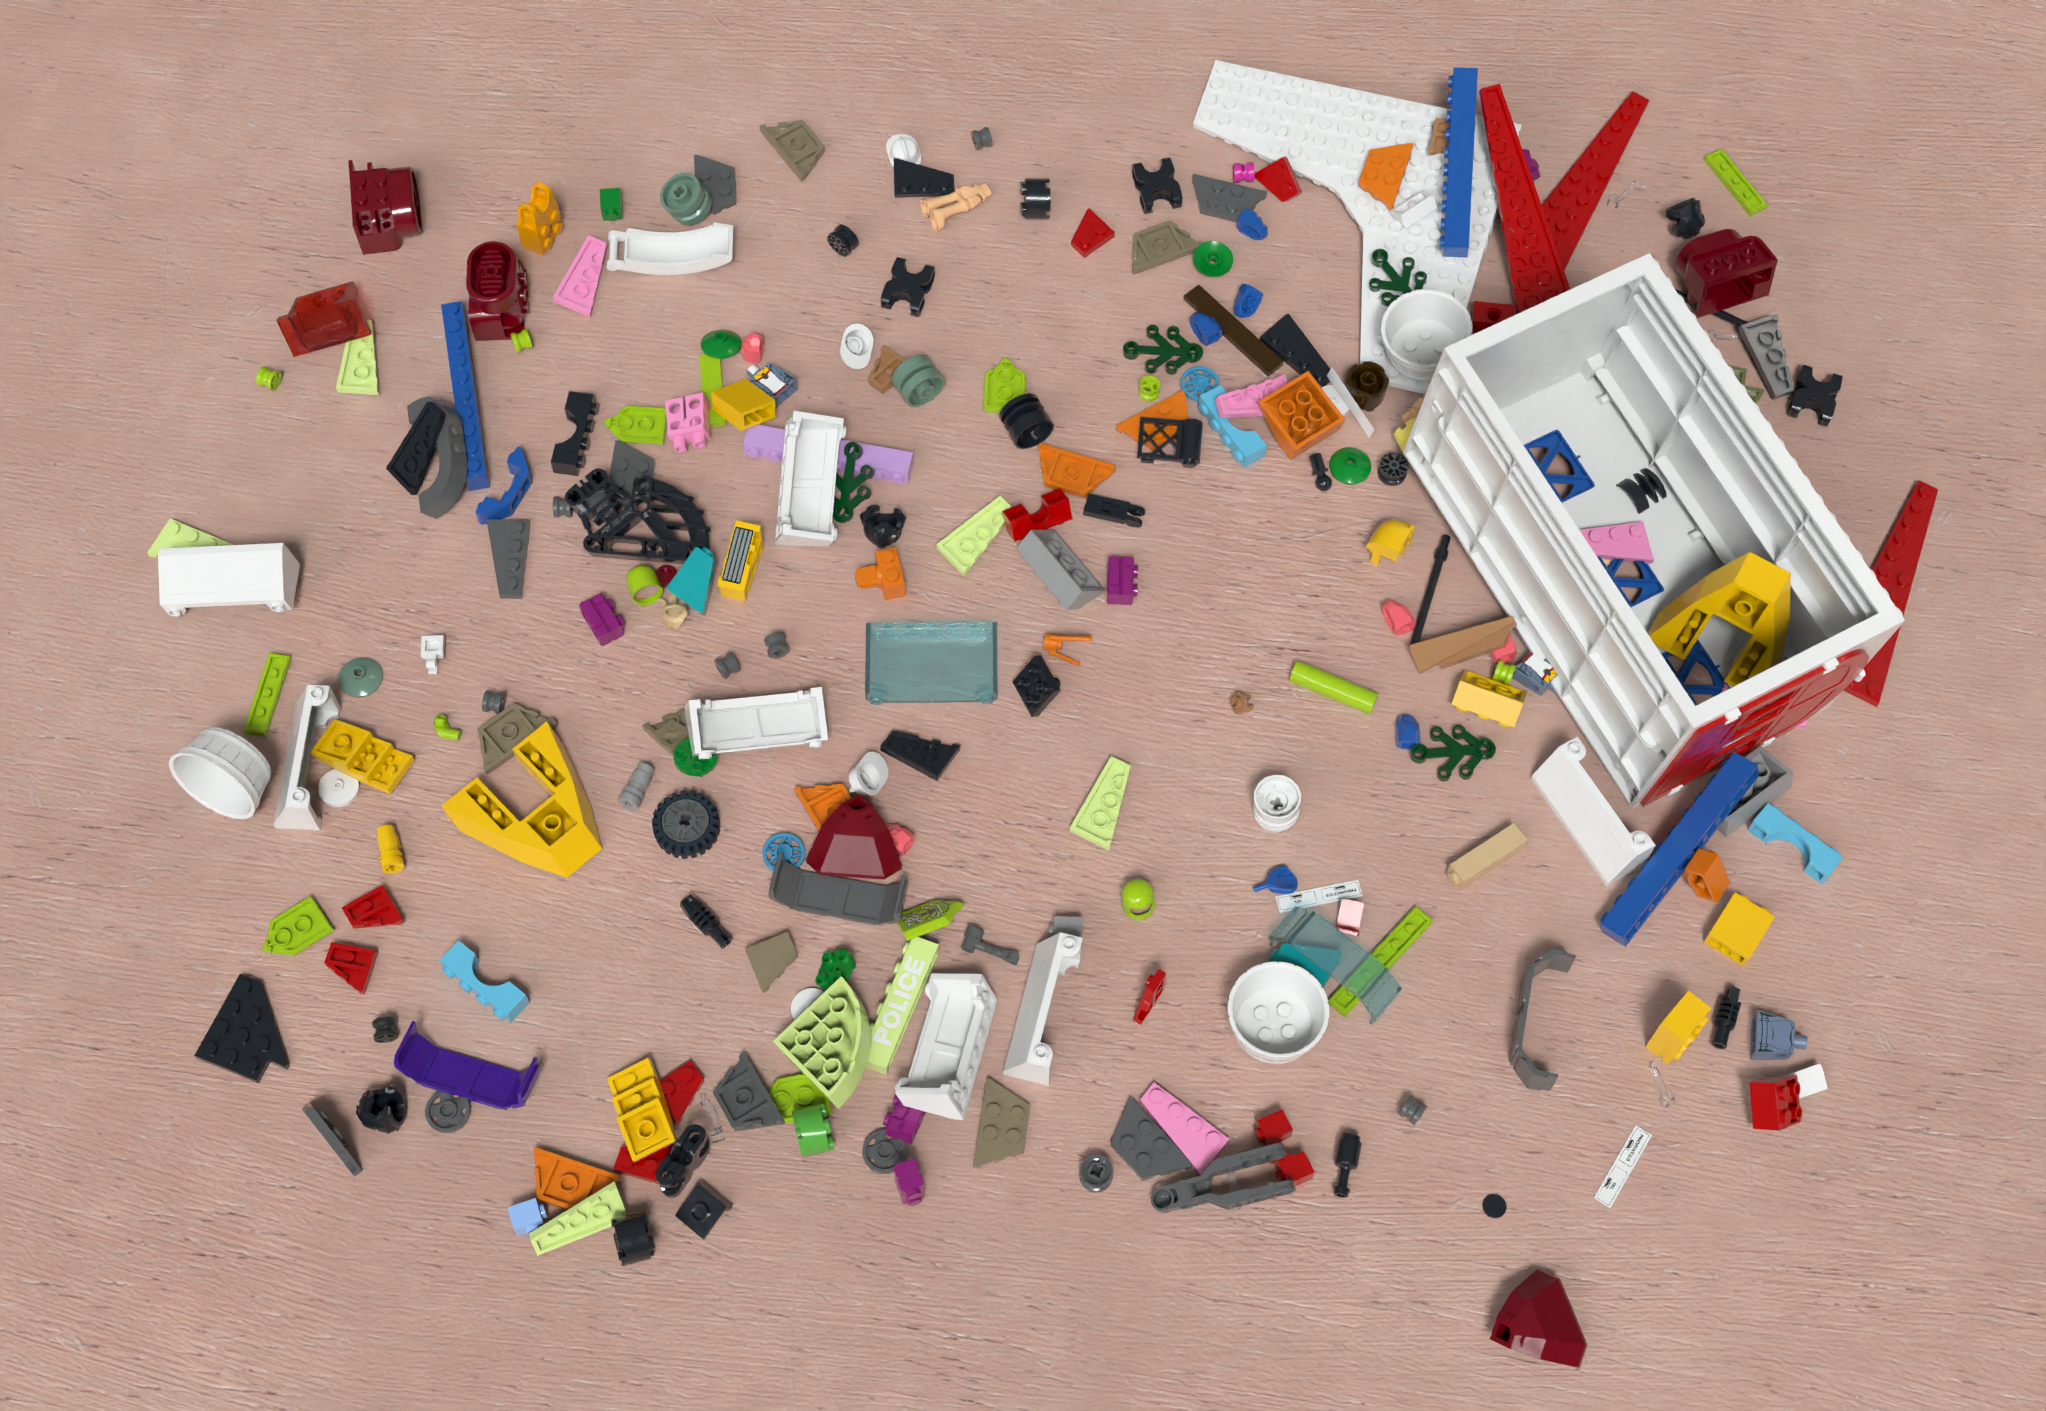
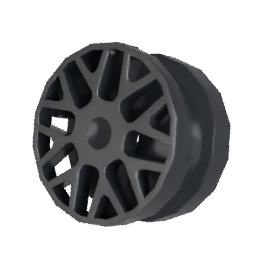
(843, 239)
(1396, 463)

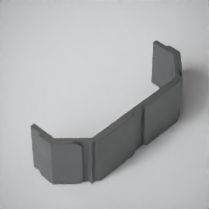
(837, 896)
(1524, 1068)

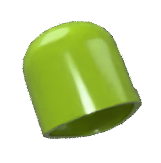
(640, 577)
(1137, 895)

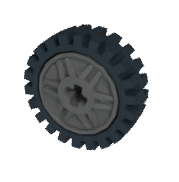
(681, 839)

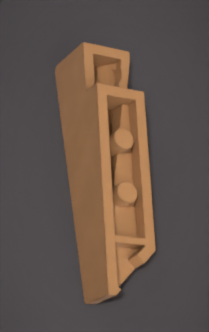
(1462, 645)

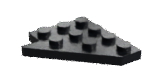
(244, 1033)

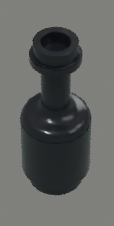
(1346, 1159)

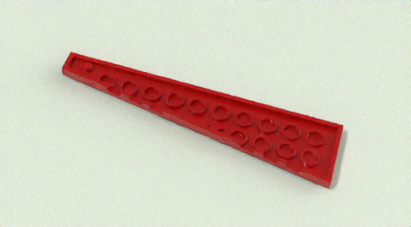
(1579, 192)
(1529, 245)
(1895, 573)

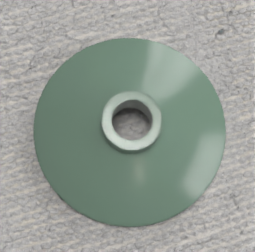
(360, 685)

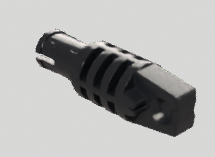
(705, 920)
(1726, 1017)

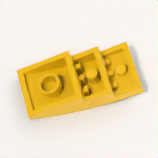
(362, 756)
(641, 1109)

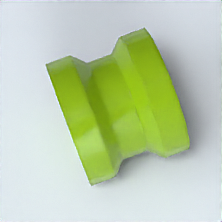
(521, 340)
(268, 378)
(1153, 384)
(1504, 672)

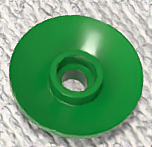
(1214, 252)
(721, 344)
(1347, 472)

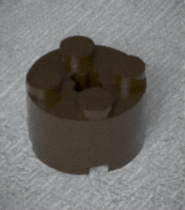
(1367, 384)

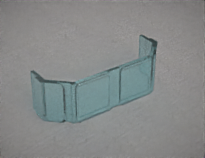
(1339, 958)

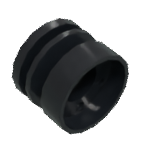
(1026, 421)
(1647, 486)

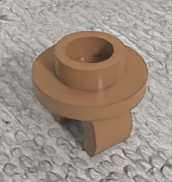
(1239, 703)

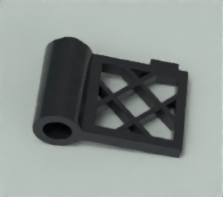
(1187, 441)

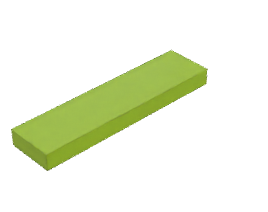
(1735, 182)
(711, 380)
(267, 694)

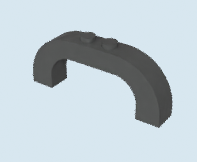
(452, 460)

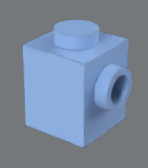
(527, 1216)

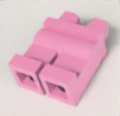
(688, 422)

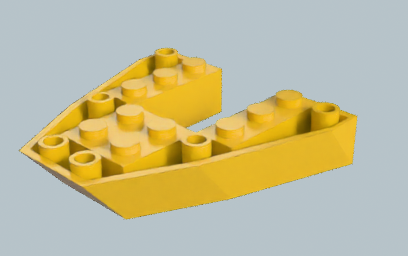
(1743, 592)
(552, 837)

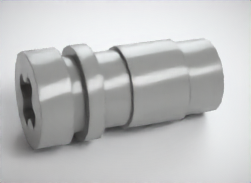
(633, 793)

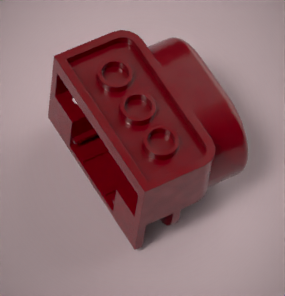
(384, 207)
(1725, 270)
(496, 292)

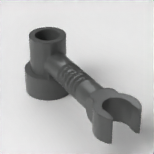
(973, 941)

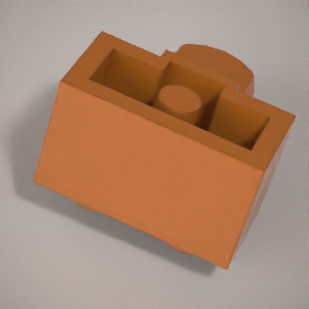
(885, 574)
(1707, 875)

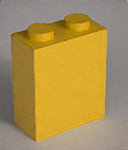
(743, 404)
(1739, 929)

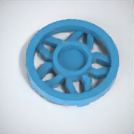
(1199, 382)
(785, 849)

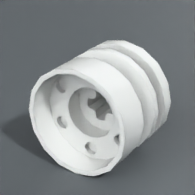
(1276, 791)

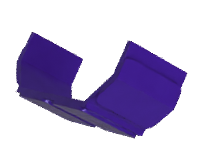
(462, 1074)

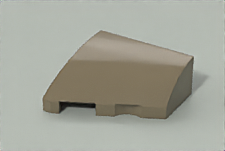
(670, 731)
(771, 958)

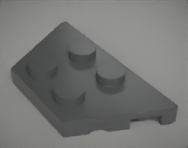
(718, 180)
(1223, 198)
(626, 466)
(746, 1098)
(332, 1136)
(1145, 1145)

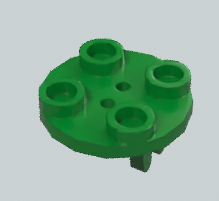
(697, 767)
(833, 966)

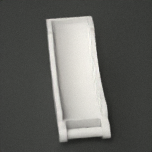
(671, 251)

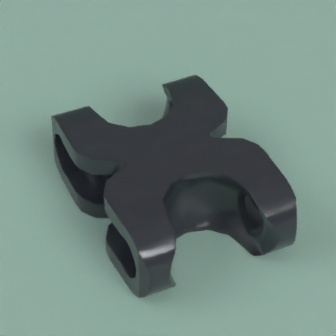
(1157, 185)
(908, 287)
(1815, 395)
(683, 1161)

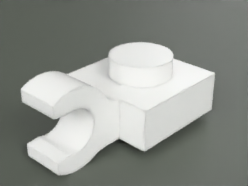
(431, 649)

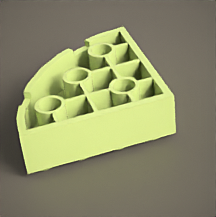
(830, 1042)

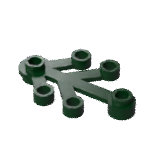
(1398, 283)
(1165, 350)
(848, 485)
(1455, 751)

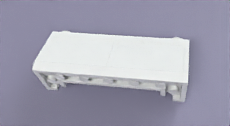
(808, 480)
(227, 576)
(312, 711)
(756, 723)
(1589, 816)
(949, 1045)
(1027, 1055)

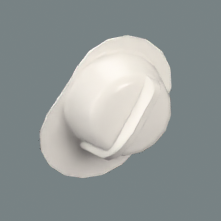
(904, 148)
(856, 346)
(868, 774)

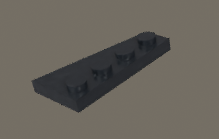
(1295, 349)
(414, 452)

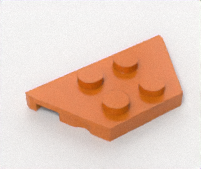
(1385, 172)
(1170, 408)
(1072, 471)
(821, 801)
(567, 1181)

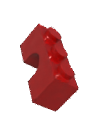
(1053, 512)
(1274, 1130)

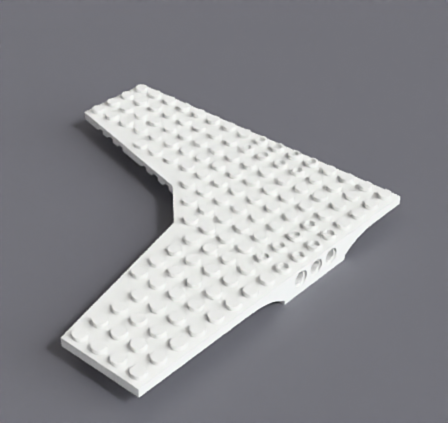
(1328, 139)

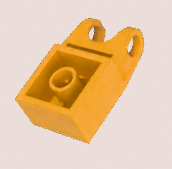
(539, 220)

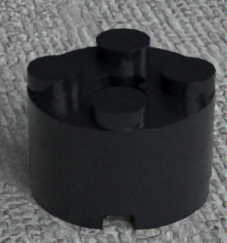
(1036, 198)
(632, 1238)

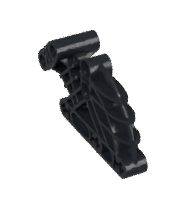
(597, 500)

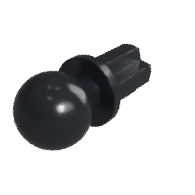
(1323, 481)

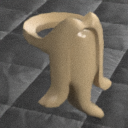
(671, 613)

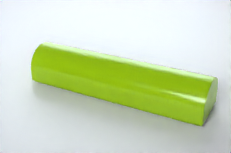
(1333, 687)

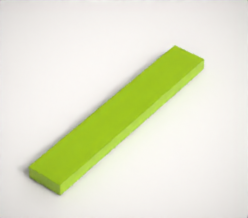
(1387, 953)

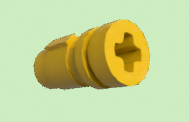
(389, 847)

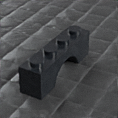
(569, 455)

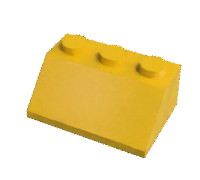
(1489, 698)

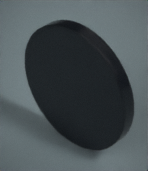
(1494, 1206)

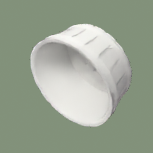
(1420, 328)
(222, 772)
(1277, 1012)

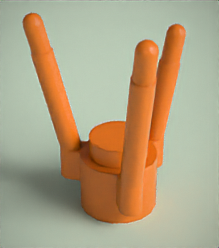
(1055, 642)

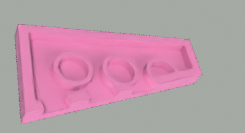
(581, 280)
(1245, 401)
(1620, 542)
(1185, 1128)

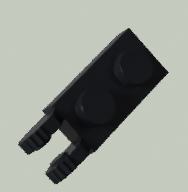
(1113, 510)

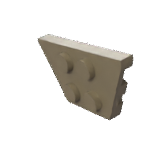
(795, 145)
(1161, 245)
(506, 731)
(1001, 1125)

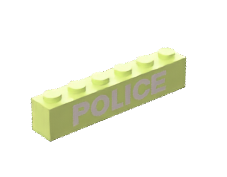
(900, 1002)

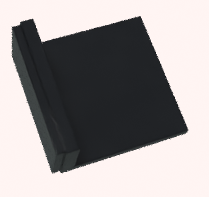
(703, 1209)

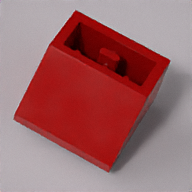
(1775, 1102)

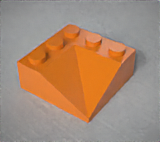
(1300, 415)

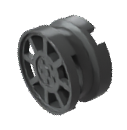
(1096, 1173)

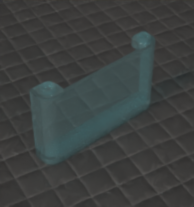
(931, 662)

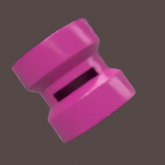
(1243, 172)

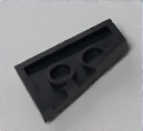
(920, 181)
(922, 755)

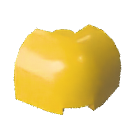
(1390, 540)

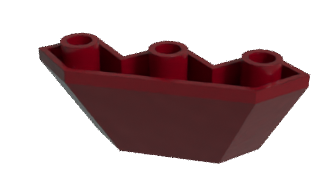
(854, 843)
(1541, 1322)

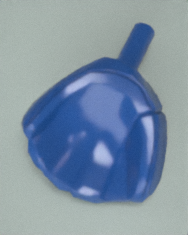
(1279, 881)

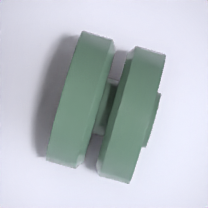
(686, 199)
(918, 380)

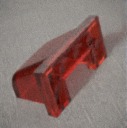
(324, 319)

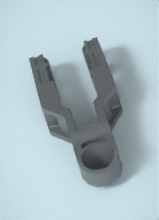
(1197, 1190)

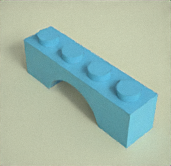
(1245, 445)
(1818, 857)
(504, 999)

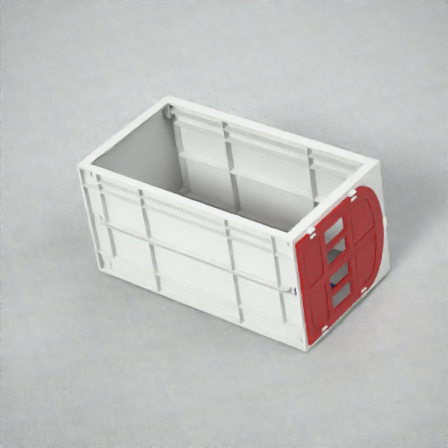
(1620, 386)

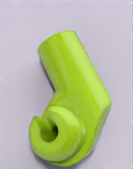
(443, 729)

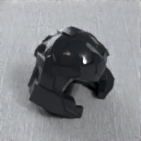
(1688, 218)
(882, 528)
(382, 1109)

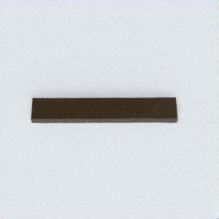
(1234, 331)

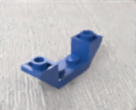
(510, 500)

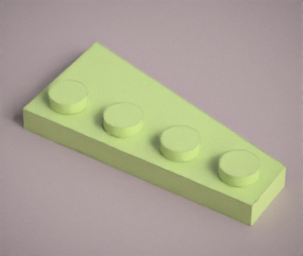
(359, 366)
(973, 537)
(1101, 809)
(580, 1220)

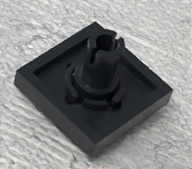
(1039, 682)

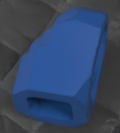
(1252, 225)
(1247, 301)
(1205, 328)
(1407, 732)

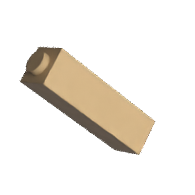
(1486, 856)

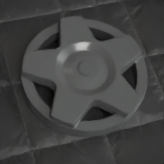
(447, 1112)
(883, 1152)

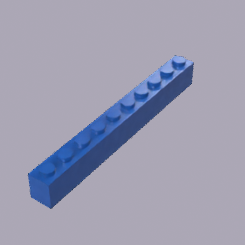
(1460, 162)
(465, 393)
(1678, 849)

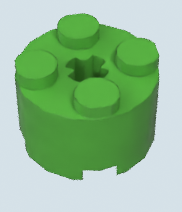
(812, 1130)

